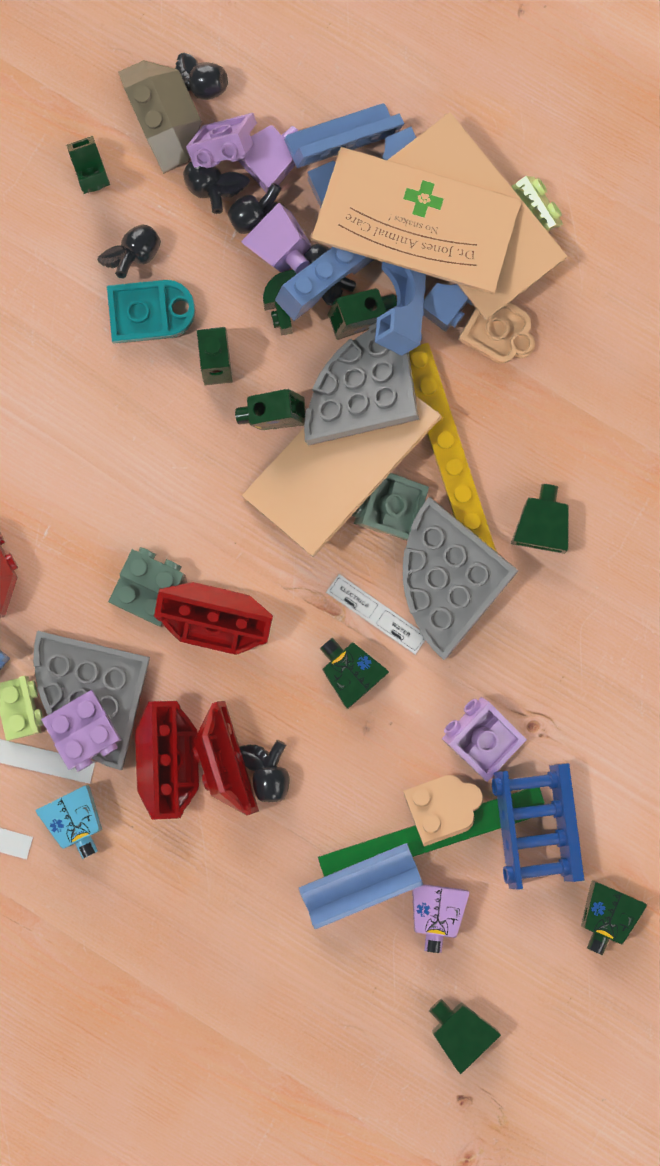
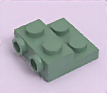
(392, 506)
(141, 581)

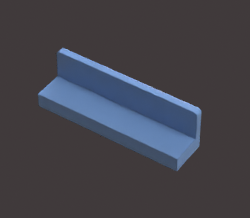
(347, 131)
(361, 886)

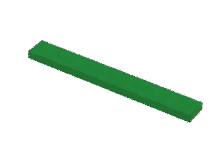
(485, 820)

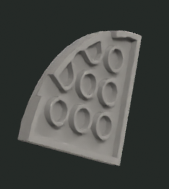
(360, 391)
(449, 577)
(73, 667)

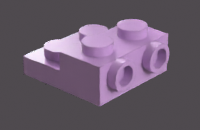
(222, 141)
(81, 731)
(483, 737)

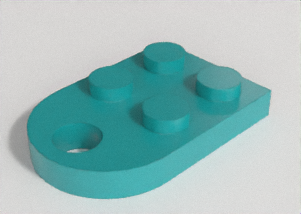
(146, 310)

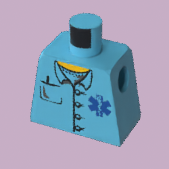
(73, 820)

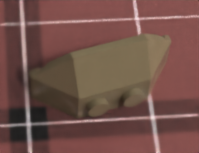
(162, 110)

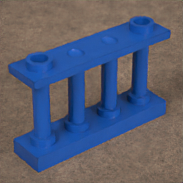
(565, 836)

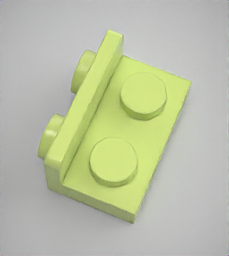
(532, 193)
(18, 708)

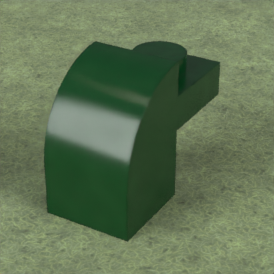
(88, 165)
(279, 317)

